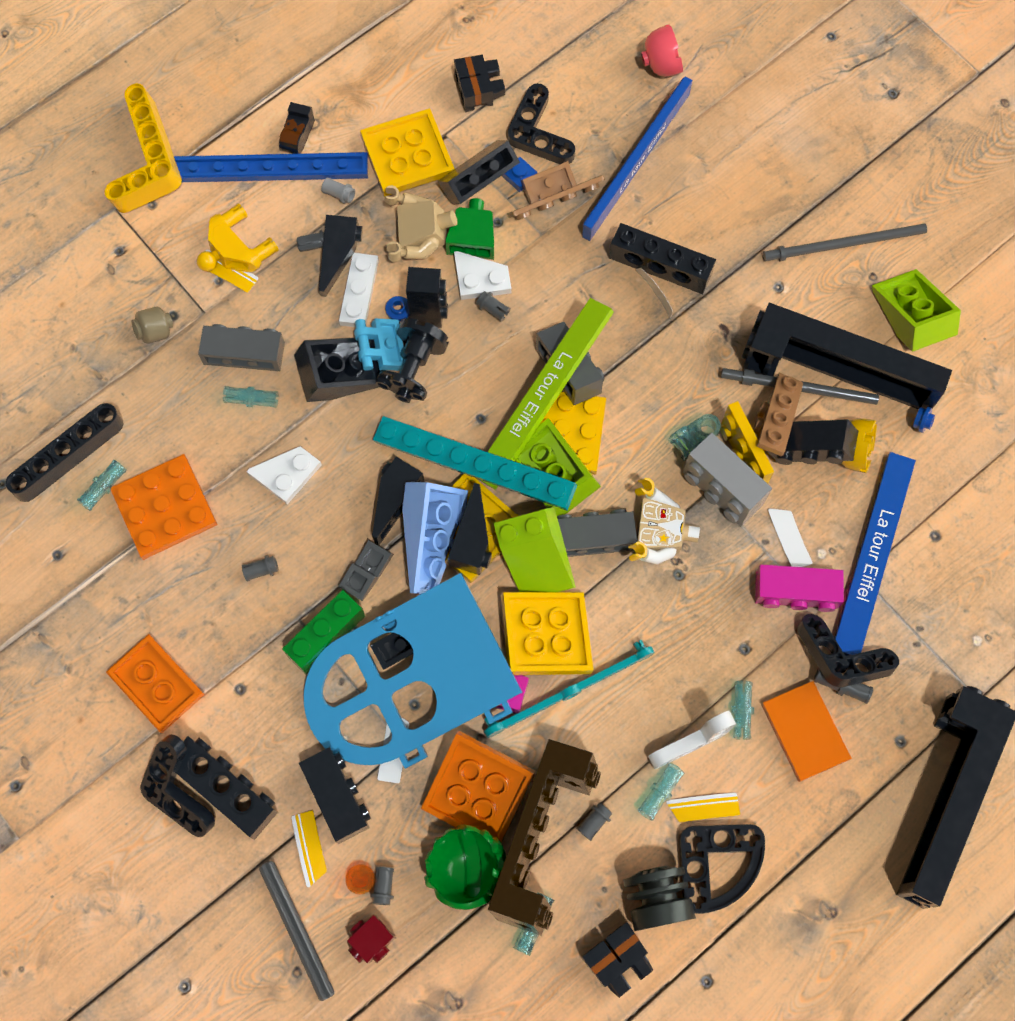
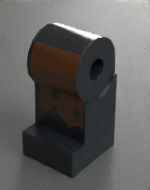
(296, 128)

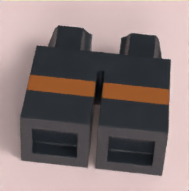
(474, 83)
(609, 969)

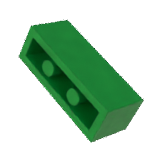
(327, 626)

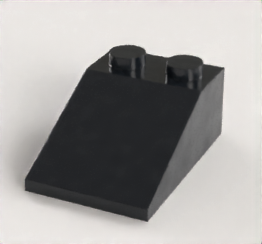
(333, 369)

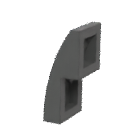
(366, 570)

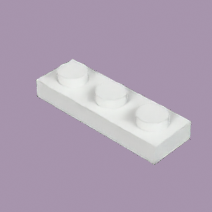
(358, 289)

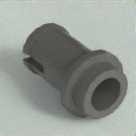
(492, 305)
(260, 568)
(594, 821)
(383, 886)

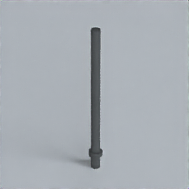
(782, 253)

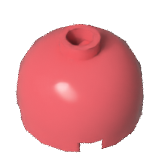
(662, 52)

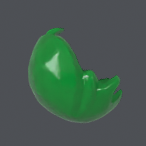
(464, 867)

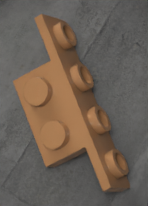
(551, 185)
(778, 415)

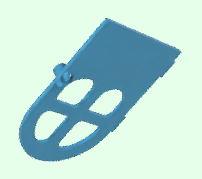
(450, 653)

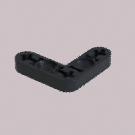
(528, 128)
(838, 661)
(199, 819)

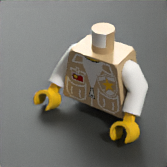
(660, 526)

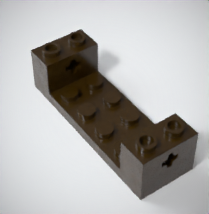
(559, 766)

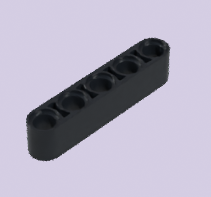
(52, 452)

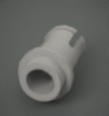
(338, 190)

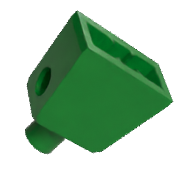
(473, 231)

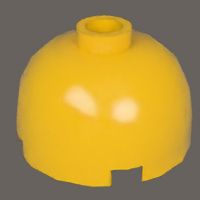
(865, 445)

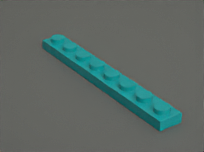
(475, 463)

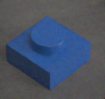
(518, 173)

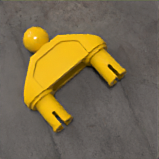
(228, 247)

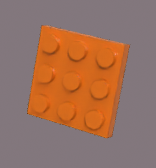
(163, 506)
(478, 787)

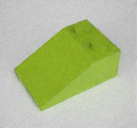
(917, 310)
(552, 454)
(535, 552)

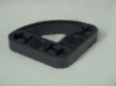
(707, 846)

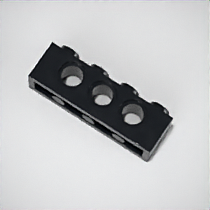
(661, 258)
(251, 821)

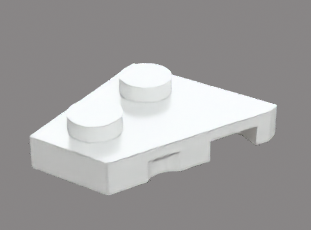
(480, 275)
(286, 473)

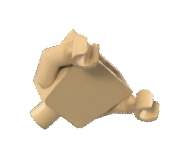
(420, 226)

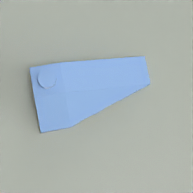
(430, 523)

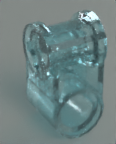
(690, 436)

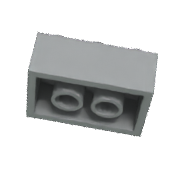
(726, 480)

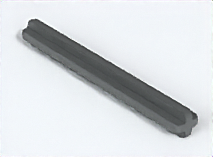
(296, 931)

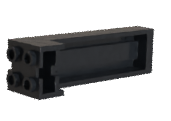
(843, 356)
(983, 733)

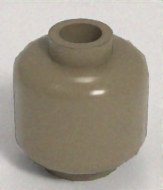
(152, 325)

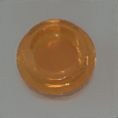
(360, 879)

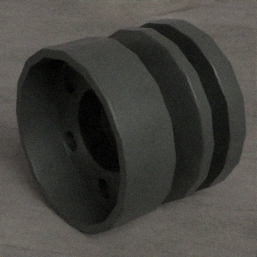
(659, 898)

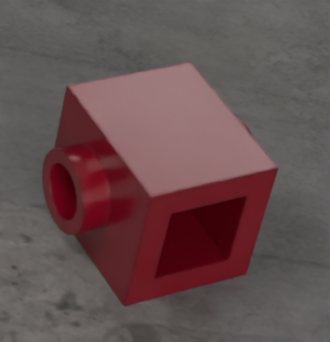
(370, 940)

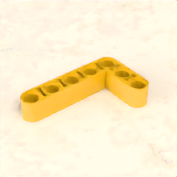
(161, 172)

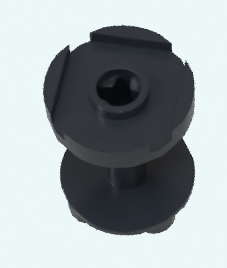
(420, 343)

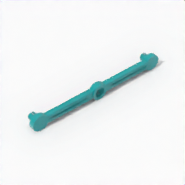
(571, 691)

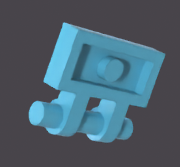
(387, 344)

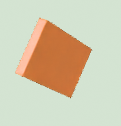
(155, 683)
(806, 731)

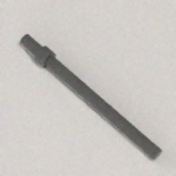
(749, 377)

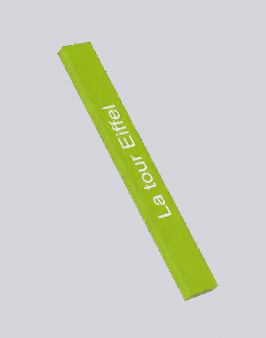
(551, 381)

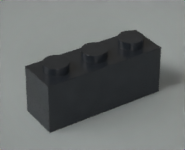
(478, 171)
(426, 296)
(819, 442)
(335, 795)

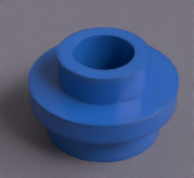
(397, 314)
(924, 419)

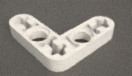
(710, 731)

